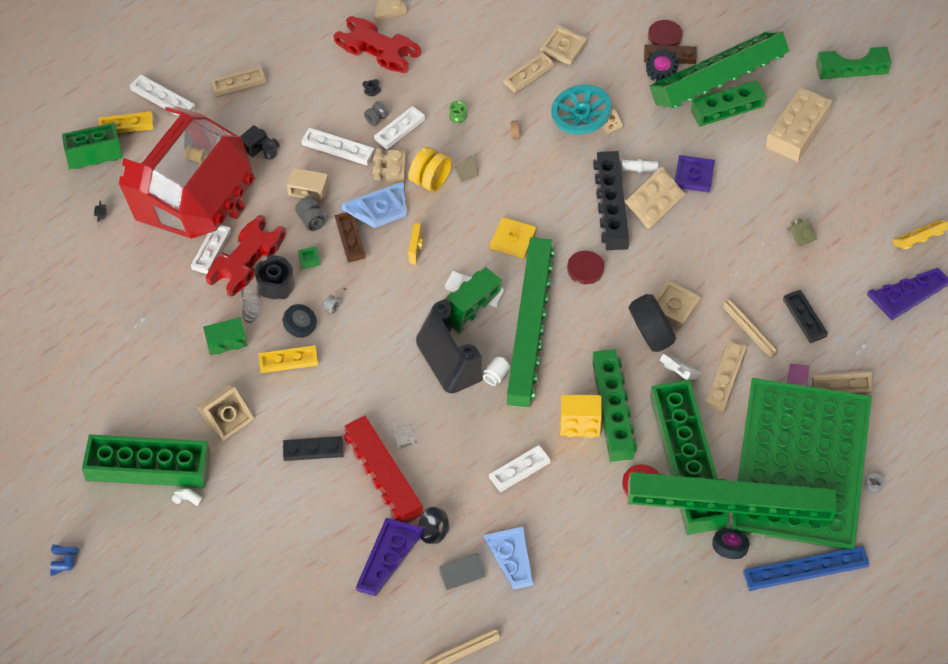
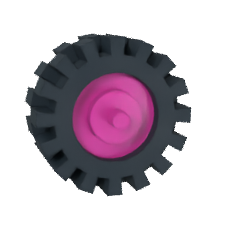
(661, 65)

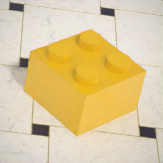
(580, 415)

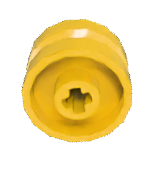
(430, 169)

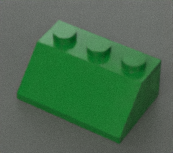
(92, 146)

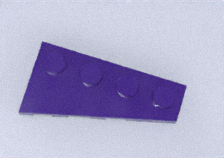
(908, 293)
(388, 552)

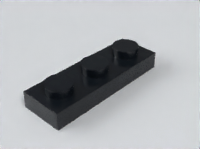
(805, 316)
(313, 448)

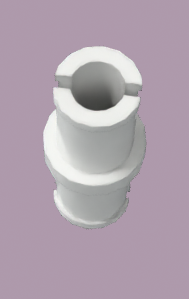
(639, 165)

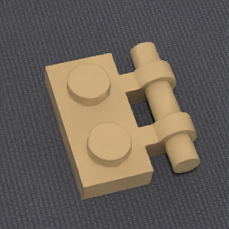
(395, 166)

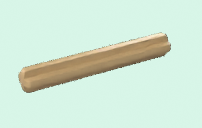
(745, 323)
(465, 648)

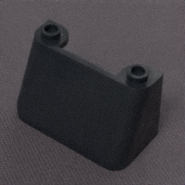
(452, 365)

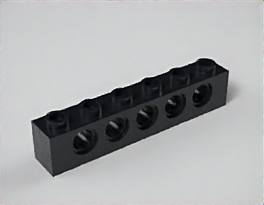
(611, 200)

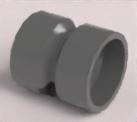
(311, 213)

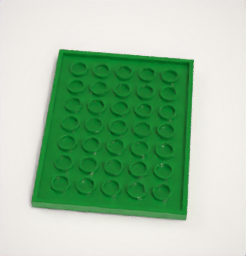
(808, 440)

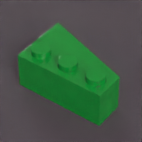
(471, 296)

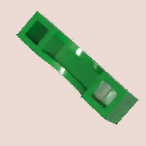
(832, 65)

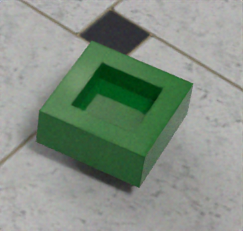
(309, 257)

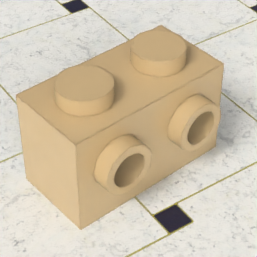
(308, 183)

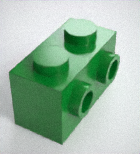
(225, 336)

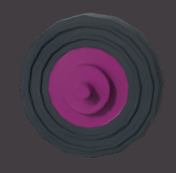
(730, 543)

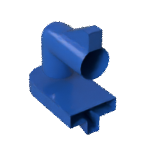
(59, 566)

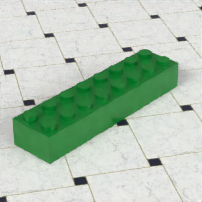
(719, 69)
(686, 447)

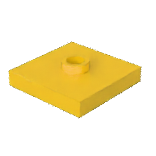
(512, 237)

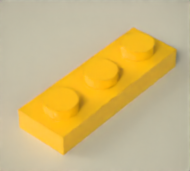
(130, 122)
(921, 234)
(288, 359)

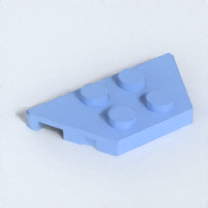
(379, 206)

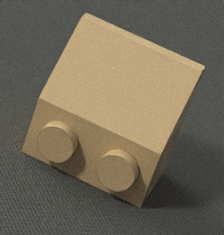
(225, 412)

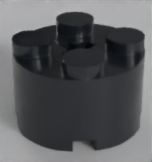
(275, 277)

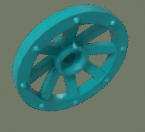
(581, 111)

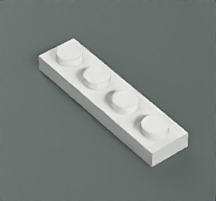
(159, 94)
(338, 146)

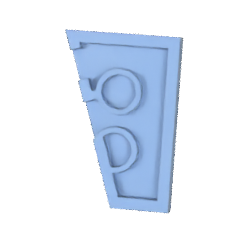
(512, 555)

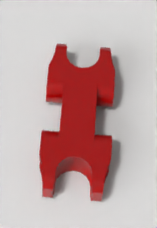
(386, 49)
(239, 264)

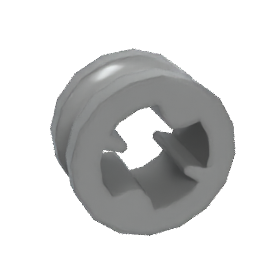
(332, 304)
(870, 479)

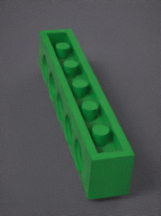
(617, 448)

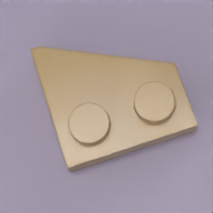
(389, 8)

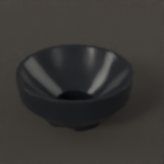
(430, 522)

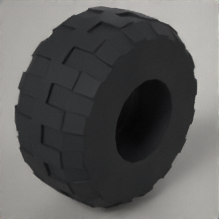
(652, 323)

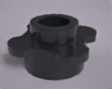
(371, 87)
(100, 211)

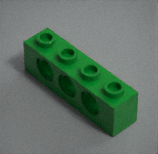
(728, 103)

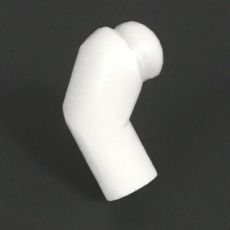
(186, 494)

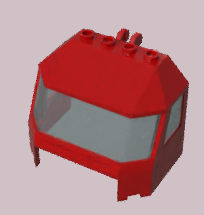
(189, 177)

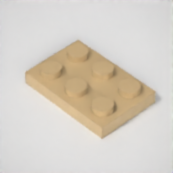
(654, 197)

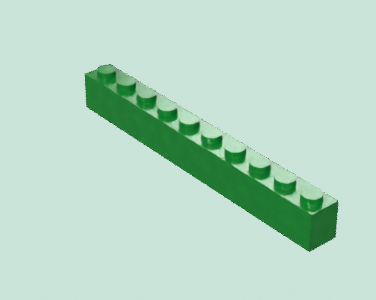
(529, 323)
(732, 496)

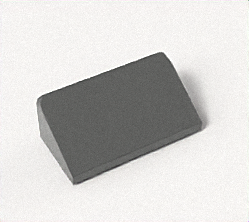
(462, 571)

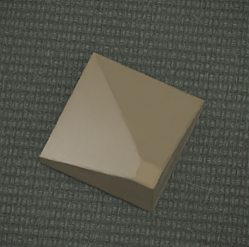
(466, 169)

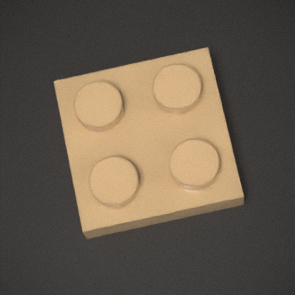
(563, 45)
(677, 303)

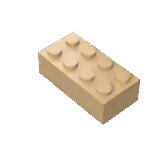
(799, 124)

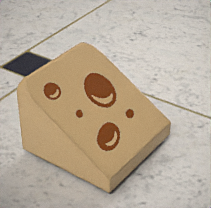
(613, 124)

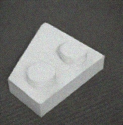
(683, 369)

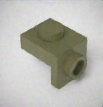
(802, 231)

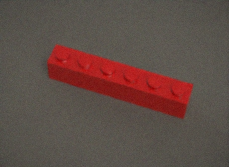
(383, 470)

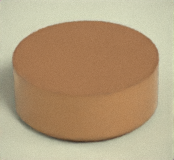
(515, 129)

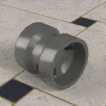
(376, 113)

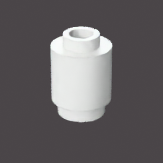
(496, 371)

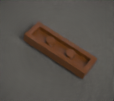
(684, 54)
(350, 237)

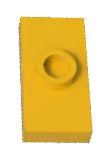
(415, 243)

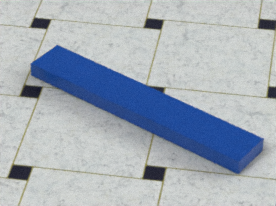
(805, 568)

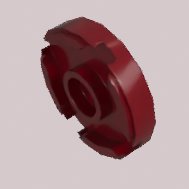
(665, 33)
(585, 267)

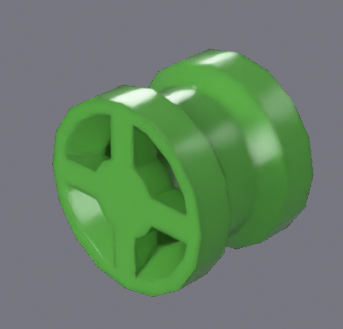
(458, 111)

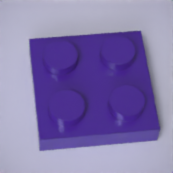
(694, 173)

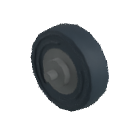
(299, 320)

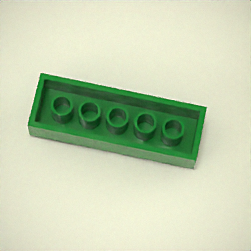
(146, 461)

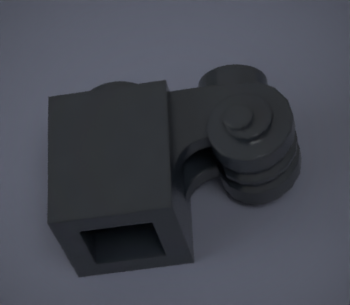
(256, 140)

